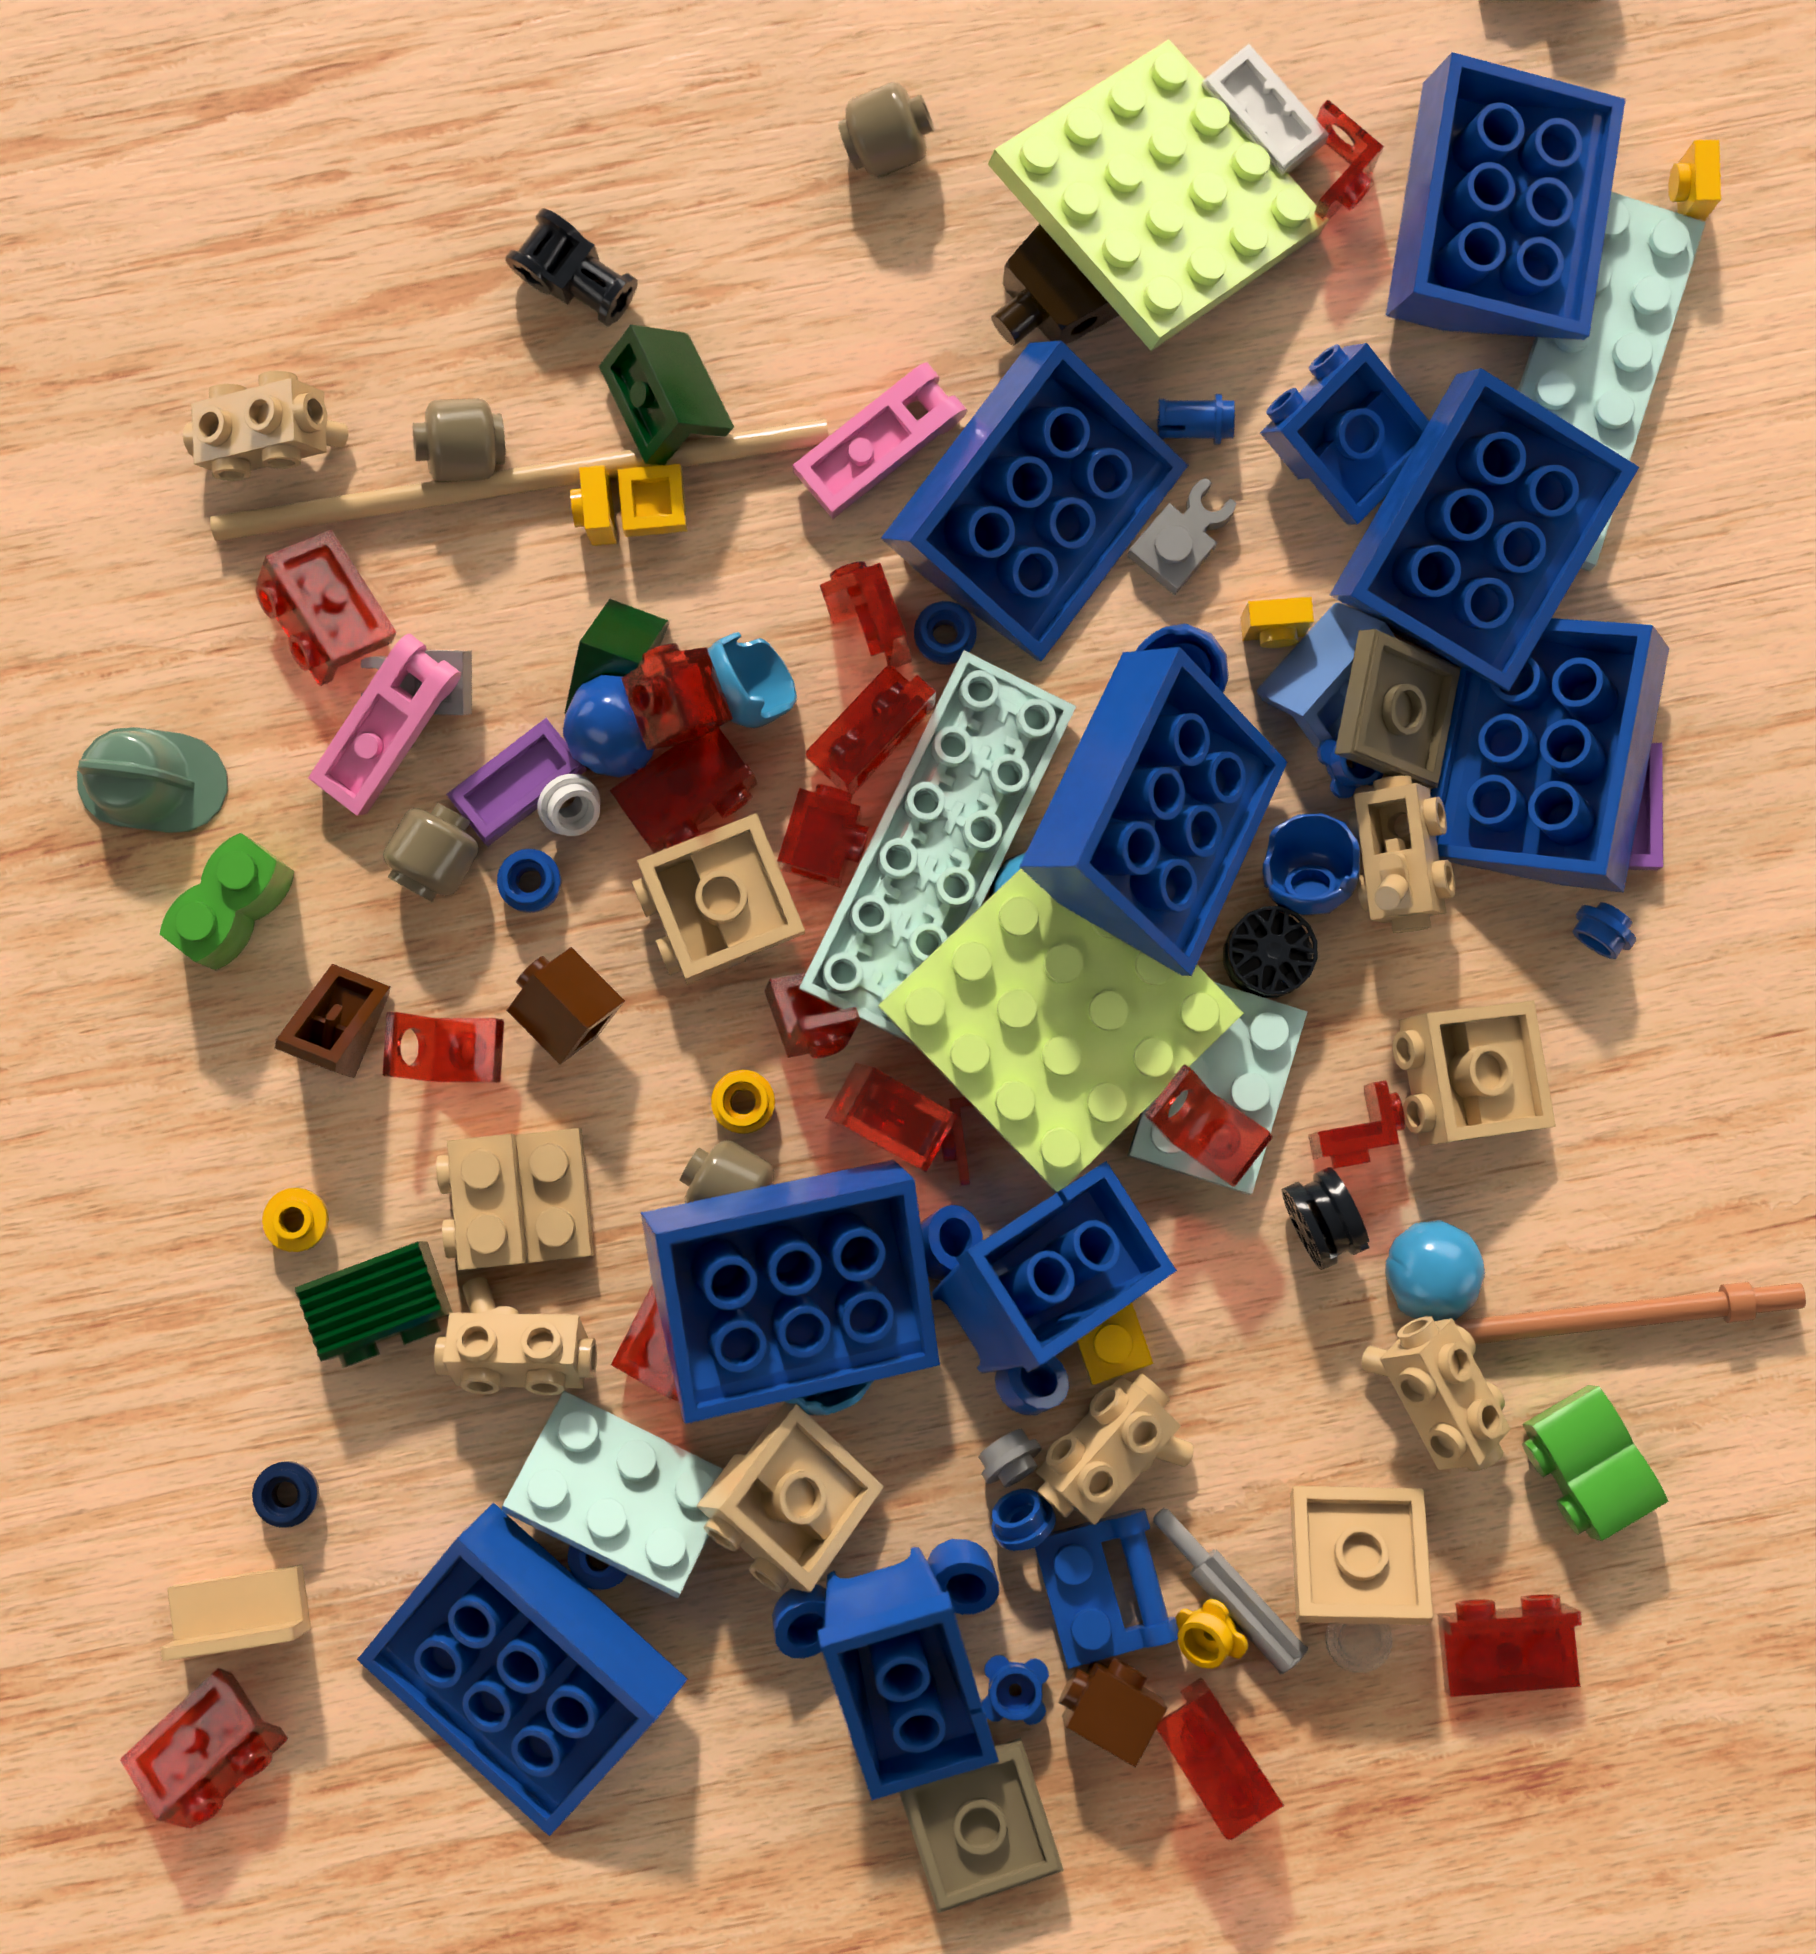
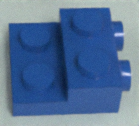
(1346, 429)

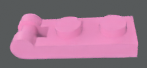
(877, 440)
(383, 726)

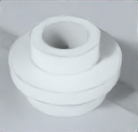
(577, 817)

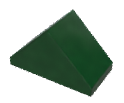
(615, 643)

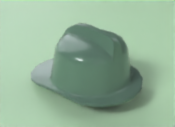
(151, 780)

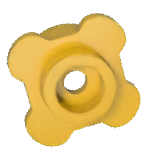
(1209, 1635)

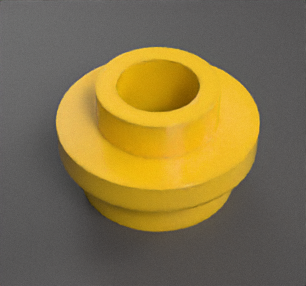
(722, 1101)
(314, 1225)

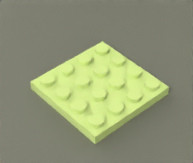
(1157, 194)
(1054, 1025)

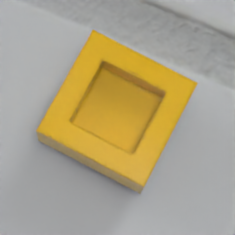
(1697, 180)
(652, 500)
(593, 505)
(1277, 621)
(1115, 1347)

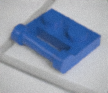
(1084, 1593)

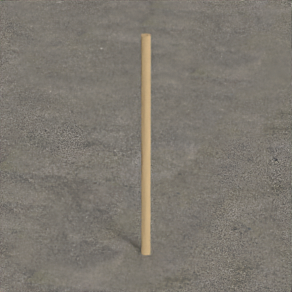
(507, 482)

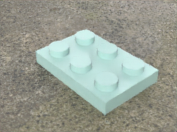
(1244, 1069)
(615, 1494)

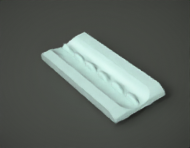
(939, 835)

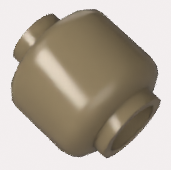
(885, 129)
(460, 440)
(431, 851)
(725, 1171)

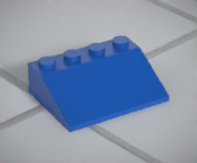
(1505, 203)
(1036, 498)
(1485, 528)
(1557, 765)
(1156, 808)
(792, 1289)
(521, 1669)

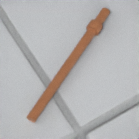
(1733, 1302)

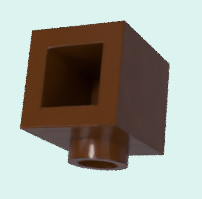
(563, 1003)
(1112, 1708)

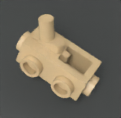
(260, 426)
(1401, 874)
(512, 1349)
(1444, 1392)
(1111, 1448)

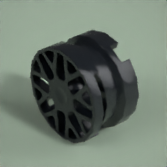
(1270, 952)
(1325, 1218)

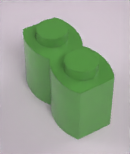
(219, 914)
(1593, 1463)

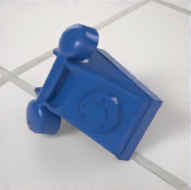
(1042, 1280)
(901, 1662)

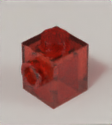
(676, 696)
(823, 835)

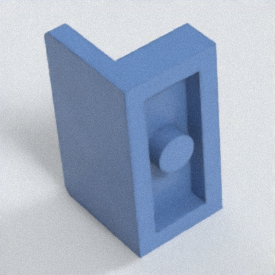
(1317, 672)

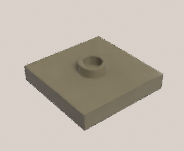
(1397, 708)
(982, 1830)

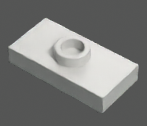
(1266, 110)

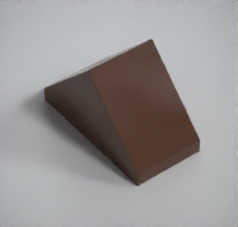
(335, 1021)

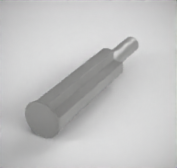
(1243, 1603)

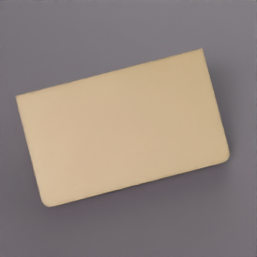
(237, 1612)

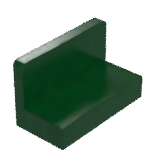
(663, 391)

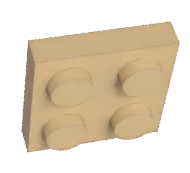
(1360, 1555)

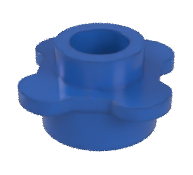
(1344, 778)
(1026, 1705)

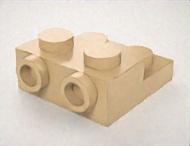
(717, 899)
(1474, 1073)
(516, 1199)
(789, 1501)

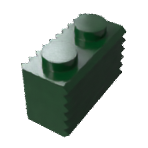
(373, 1303)

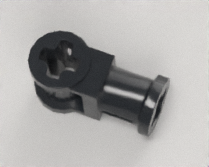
(568, 266)

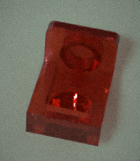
(807, 1022)
(1352, 1143)

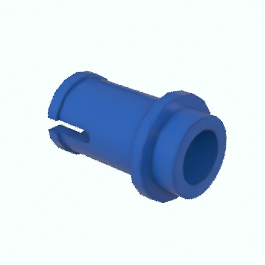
(1196, 419)

